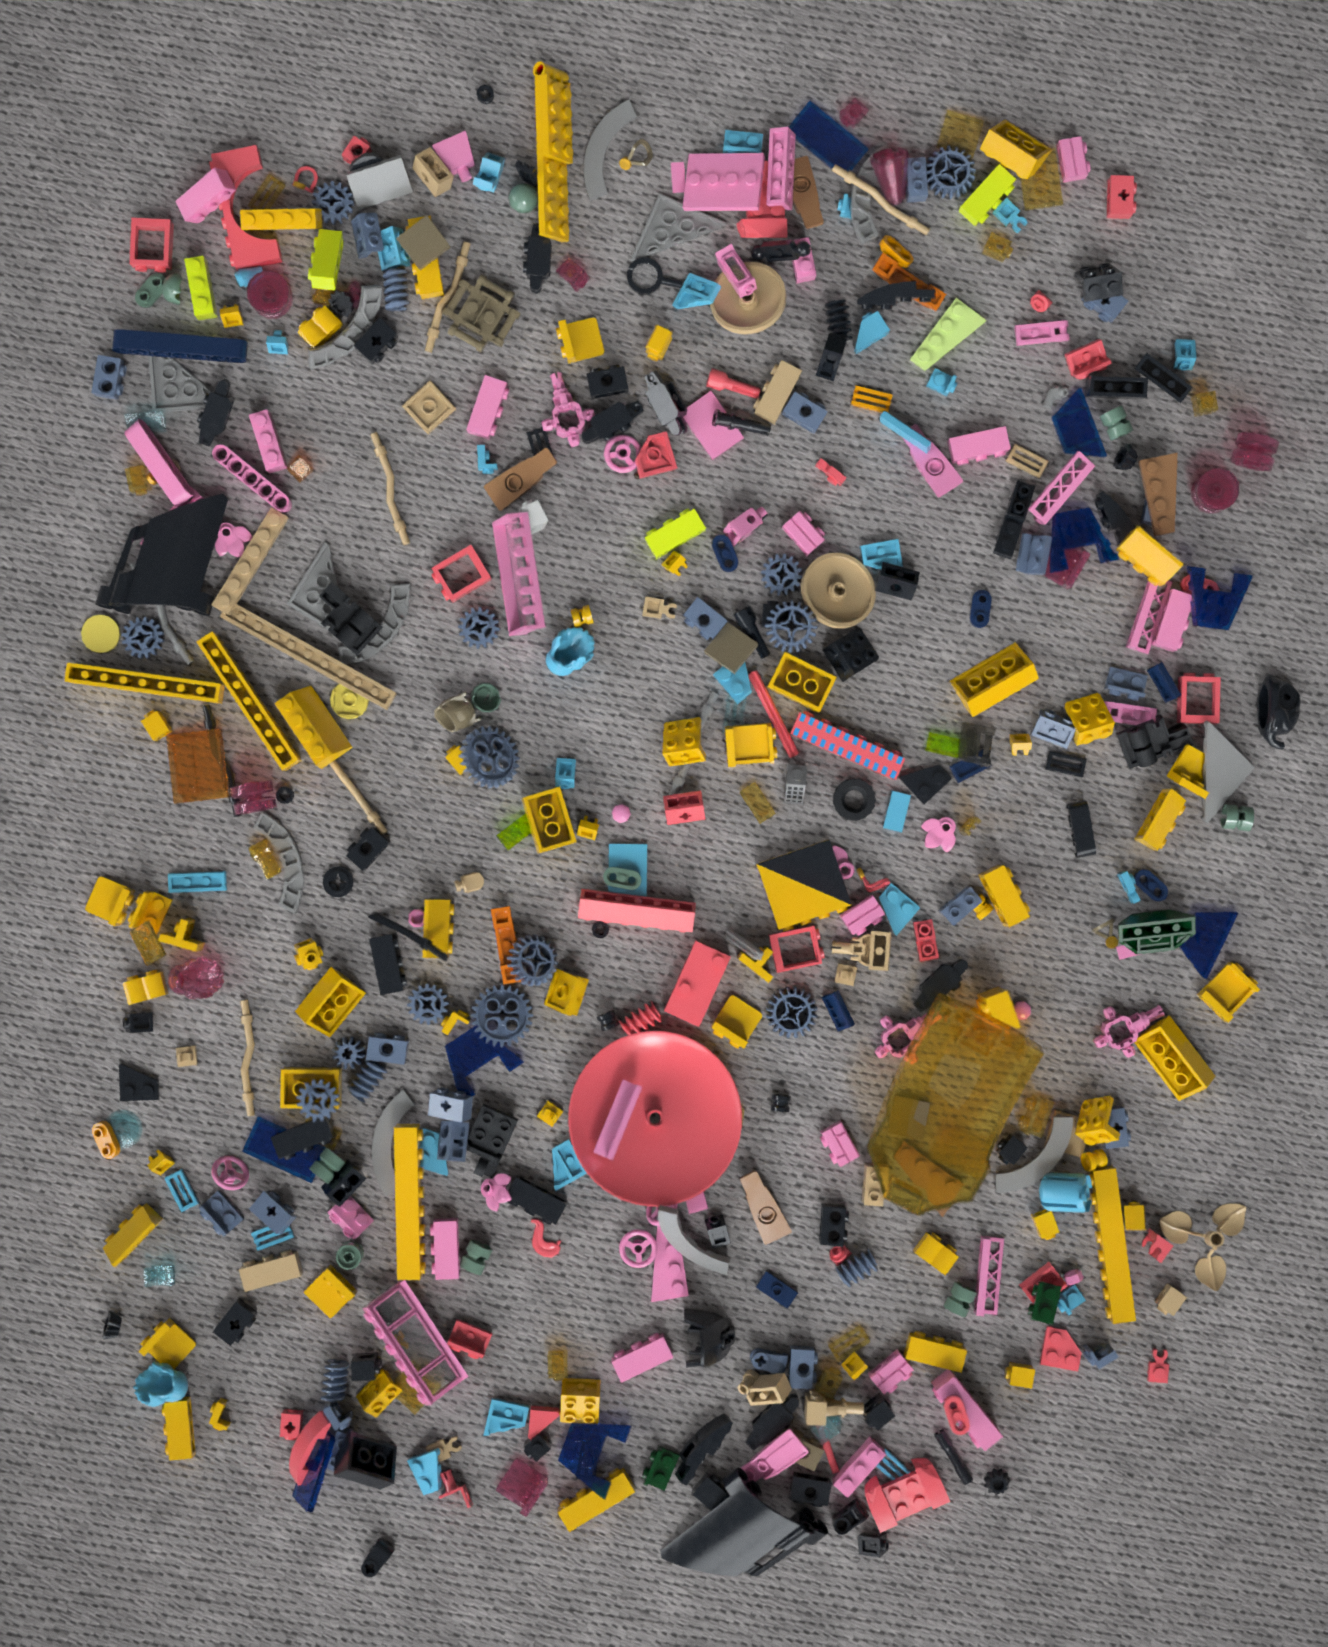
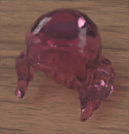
(196, 978)

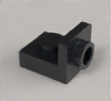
(138, 1022)
(717, 1231)
(873, 1544)

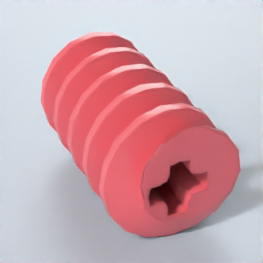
(641, 1020)

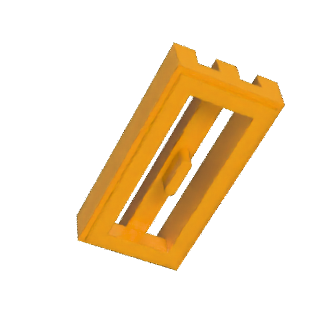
(871, 399)

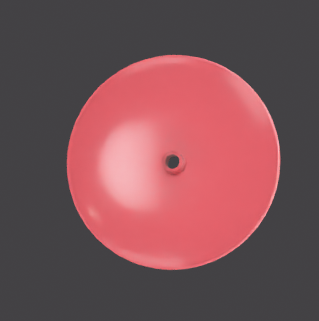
(695, 1128)

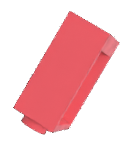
(150, 224)
(485, 577)
(1181, 703)
(818, 952)

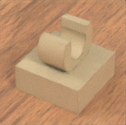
(845, 974)
(186, 1056)

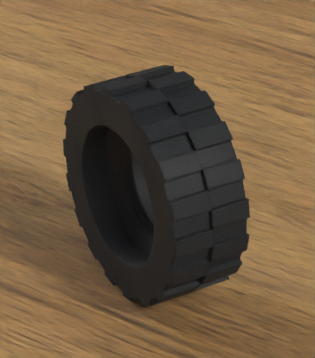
(868, 803)

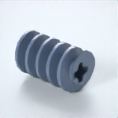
(394, 289)
(366, 1080)
(857, 1268)
(336, 1380)

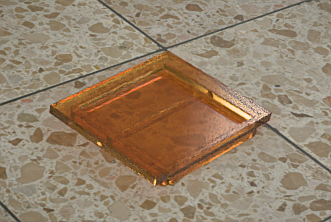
(197, 766)

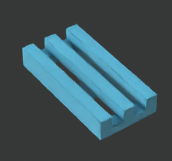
(175, 1175)
(257, 1240)
(894, 1459)

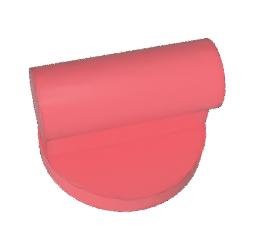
(1040, 302)
(839, 1254)

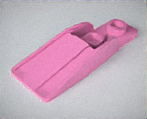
(934, 467)
(775, 1456)

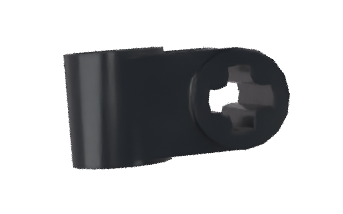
(850, 1516)
(378, 1556)

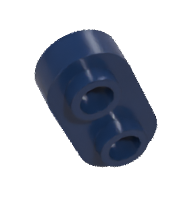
(724, 554)
(980, 608)
(1150, 885)

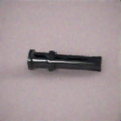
(732, 421)

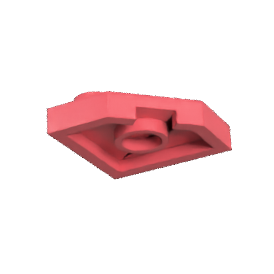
(655, 456)
(1060, 1350)

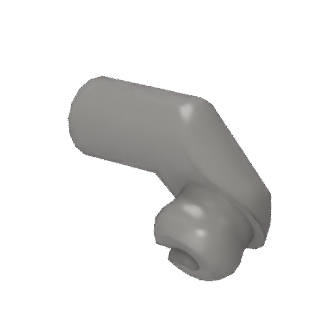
(1054, 394)

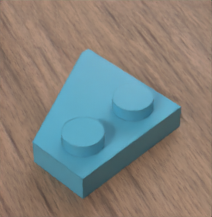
(877, 553)
(430, 1147)
(565, 1165)

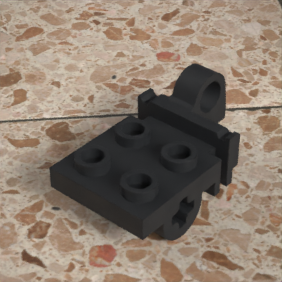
(348, 622)
(1151, 740)
(490, 1138)

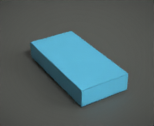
(896, 811)

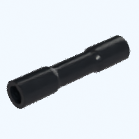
(960, 1467)

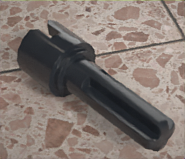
(747, 619)

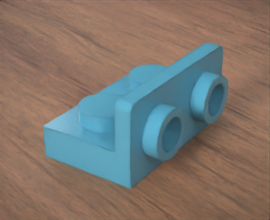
(742, 142)
(393, 253)

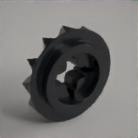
(332, 888)

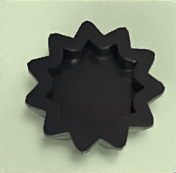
(341, 303)
(1125, 457)
(112, 1326)
(996, 1481)

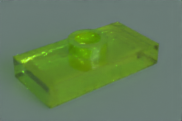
(942, 745)
(514, 832)

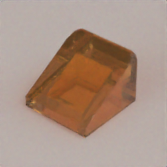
(299, 469)

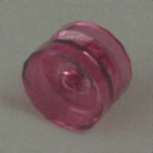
(264, 284)
(1254, 451)
(1204, 486)
(252, 794)

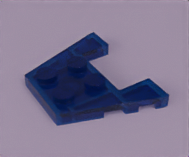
(1077, 530)
(1214, 607)
(470, 1053)
(583, 1450)

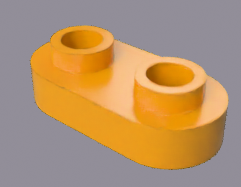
(896, 251)
(106, 1139)

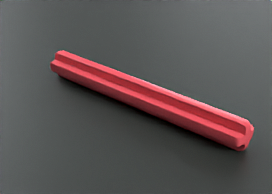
(773, 714)

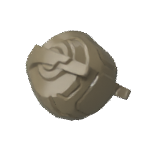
(456, 713)

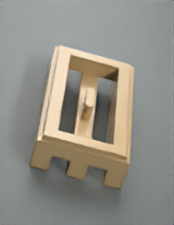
(1012, 454)

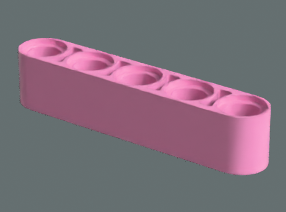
(159, 463)
(245, 472)

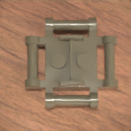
(481, 313)

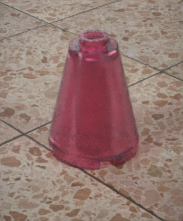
(891, 173)

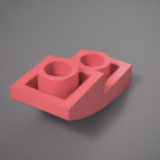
(925, 940)

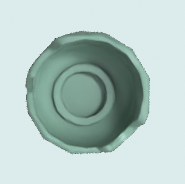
(523, 198)
(171, 288)
(479, 694)

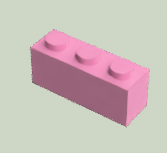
(206, 195)
(488, 407)
(268, 441)
(978, 445)
(1173, 621)
(445, 1248)
(641, 1357)
(858, 1466)

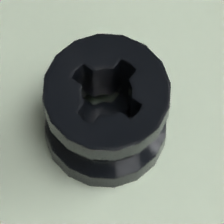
(608, 1020)
(780, 1103)

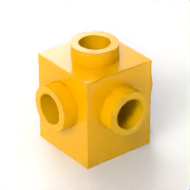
(308, 954)

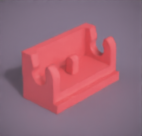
(1159, 1247)

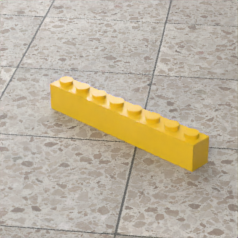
(144, 683)
(249, 701)
(408, 1201)
(1112, 1245)

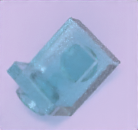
(159, 1275)
(827, 1432)

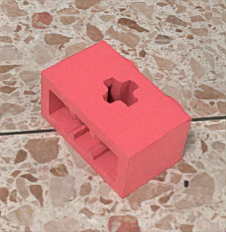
(1116, 206)
(684, 807)

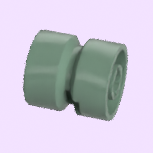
(1116, 423)
(1237, 817)
(327, 1165)
(350, 1255)
(475, 1258)
(960, 1299)

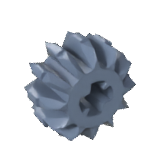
(354, 1057)

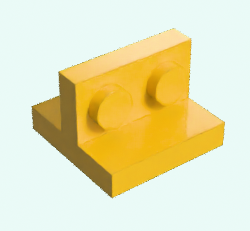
(183, 936)
(756, 965)
(566, 992)

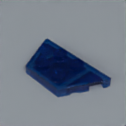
(1077, 428)
(1209, 939)

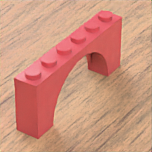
(245, 249)

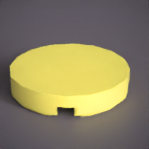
(100, 633)
(347, 703)

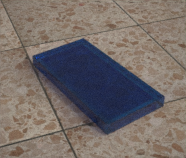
(827, 138)
(261, 1147)
(317, 1464)

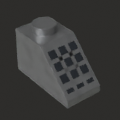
(795, 784)

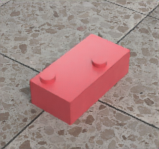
(697, 983)

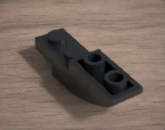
(887, 295)
(1113, 517)
(1013, 519)
(705, 1441)

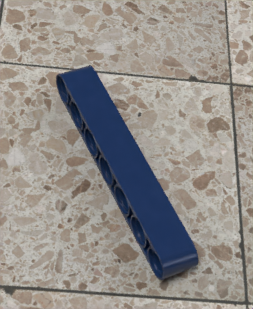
(179, 346)

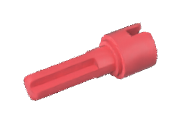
(719, 380)

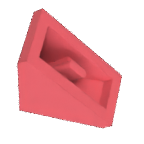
(540, 1418)

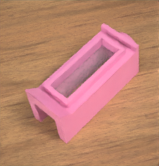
(736, 271)

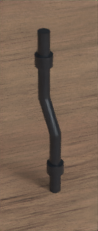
(210, 724)

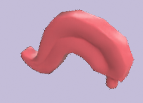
(542, 1247)

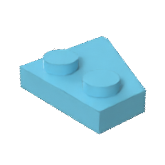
(696, 292)
(736, 684)
(897, 907)
(505, 1416)
(427, 1471)

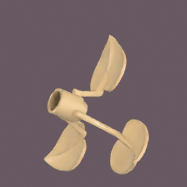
(1229, 1219)

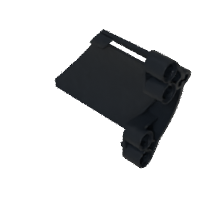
(170, 560)
(741, 1533)

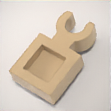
(655, 608)
(444, 1447)

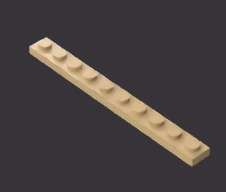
(310, 656)

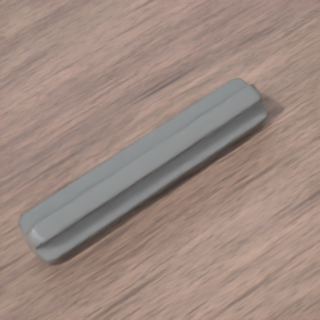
(744, 944)

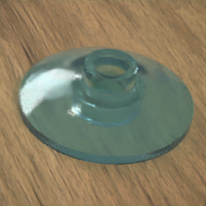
(130, 1123)

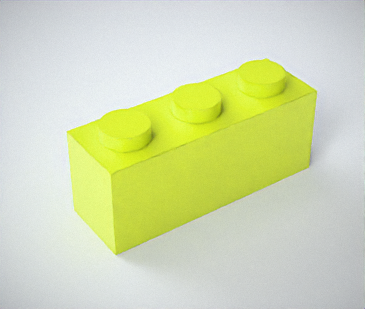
(988, 195)
(326, 259)
(200, 288)
(674, 533)

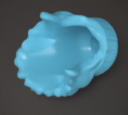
(570, 651)
(160, 1385)

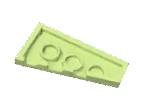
(951, 329)

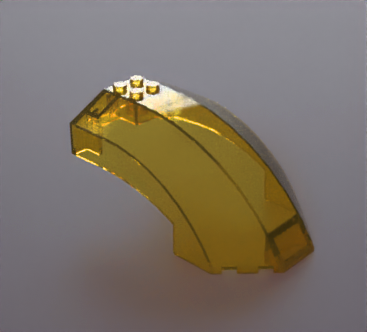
(972, 1078)

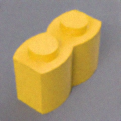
(319, 327)
(658, 343)
(145, 988)
(936, 1253)

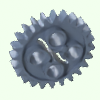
(489, 757)
(501, 998)

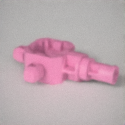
(563, 403)
(1135, 1023)
(909, 1028)

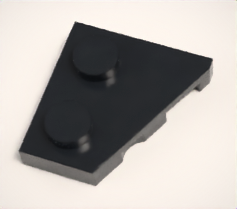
(926, 782)
(136, 1085)

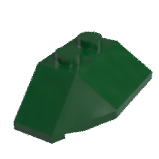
(1156, 931)

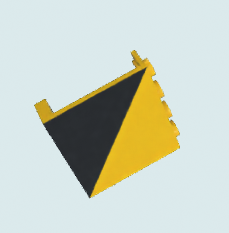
(804, 885)

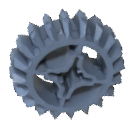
(963, 165)
(782, 626)
(532, 967)
(782, 1017)

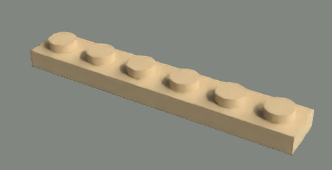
(250, 561)

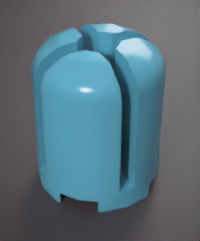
(1065, 1192)

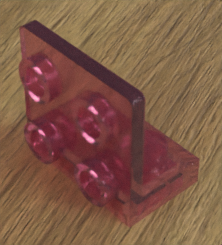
(1075, 563)
(522, 1485)

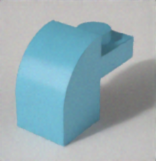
(489, 172)

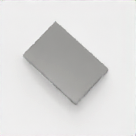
(379, 182)

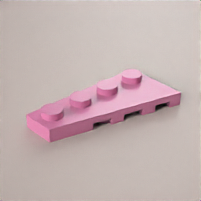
(669, 1271)

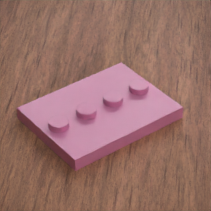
(724, 182)

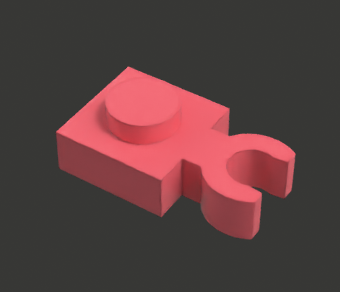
(834, 475)
(1158, 1370)

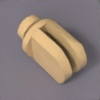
(469, 882)

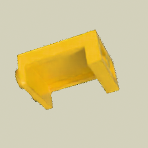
(750, 744)
(1228, 991)

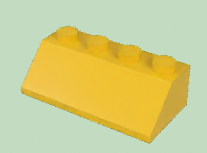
(994, 679)
(313, 726)
(1174, 1058)

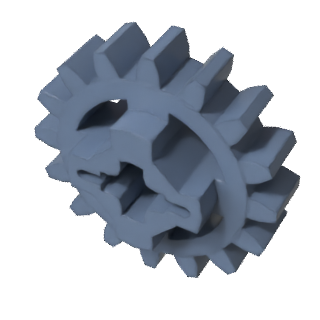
(341, 203)
(790, 575)
(487, 625)
(141, 629)
(434, 1010)
(313, 1093)

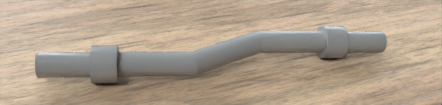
(179, 646)
(706, 711)

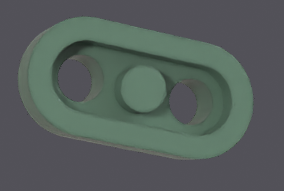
(153, 292)
(622, 878)

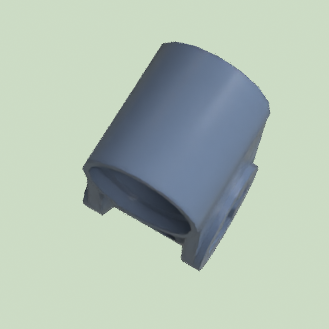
(771, 1362)

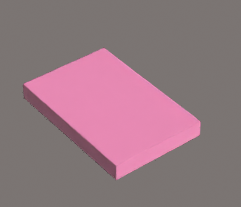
(699, 419)

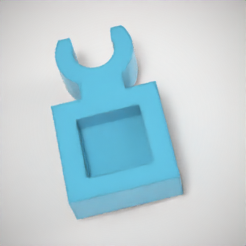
(1007, 213)
(1128, 881)

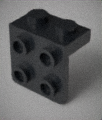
(1100, 282)
(850, 654)

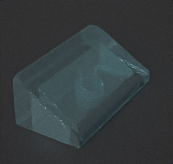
(154, 419)

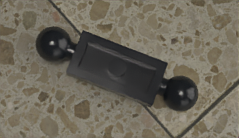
(780, 250)

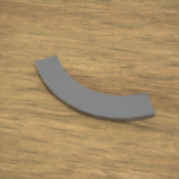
(598, 145)
(860, 203)
(343, 343)
(391, 625)
(289, 857)
(383, 1139)
(1042, 1163)
(683, 1243)

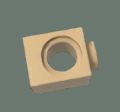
(1169, 1300)

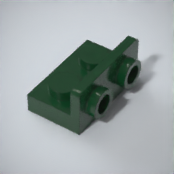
(1044, 1303)
(661, 1468)

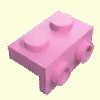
(350, 1218)

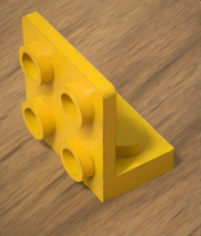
(683, 742)
(1189, 770)
(150, 907)
(330, 1291)
(580, 1401)

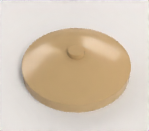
(754, 311)
(838, 590)

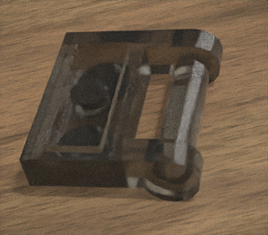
(970, 743)

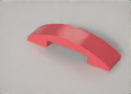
(314, 1429)

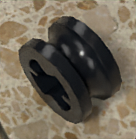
(490, 92)
(281, 790)
(594, 927)

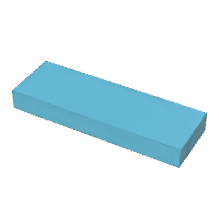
(905, 431)
(197, 882)

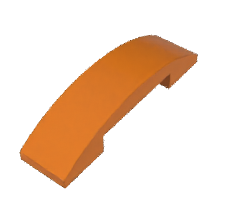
(892, 273)
(505, 938)

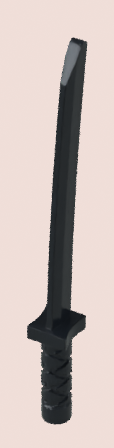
(424, 943)

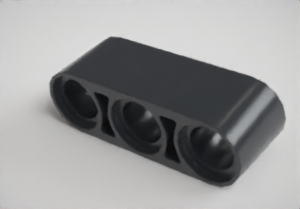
(1082, 829)

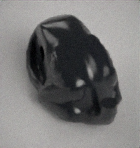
(1277, 709)

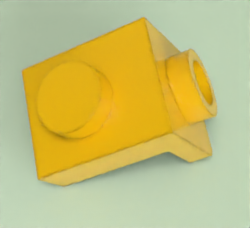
(449, 1022)
(217, 1410)

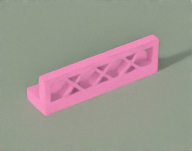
(781, 167)
(1064, 491)
(1142, 615)
(617, 1119)
(982, 1275)

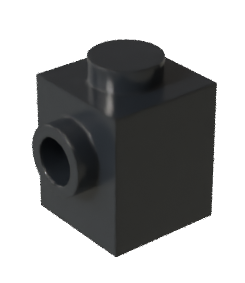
(1010, 1149)
(537, 1447)

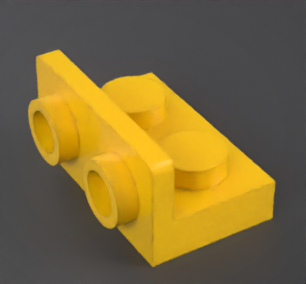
(378, 1394)

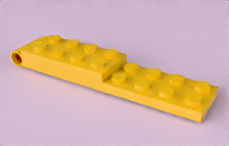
(553, 149)

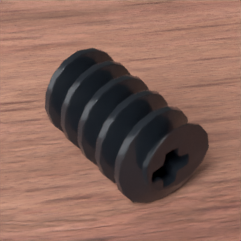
(837, 318)

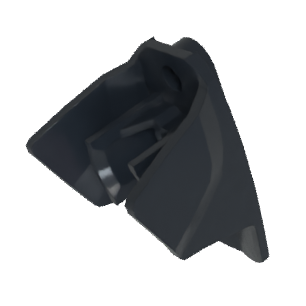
(714, 1336)

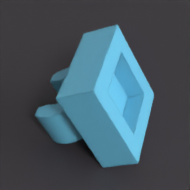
(277, 343)

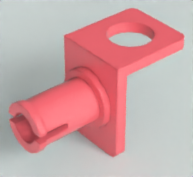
(451, 1487)

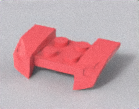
(768, 221)
(905, 1494)

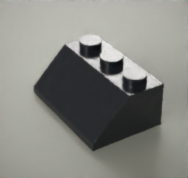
(366, 1461)

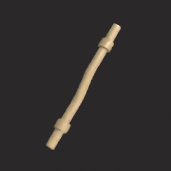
(849, 177)
(461, 262)
(399, 524)
(372, 816)
(247, 1019)

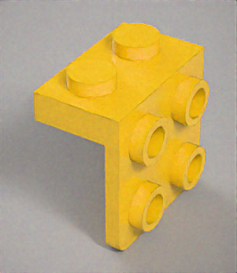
(580, 339)
(1090, 718)
(110, 901)
(736, 1022)
(1093, 1121)
(168, 1344)

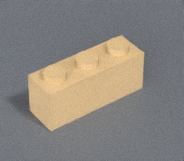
(777, 391)
(270, 1270)

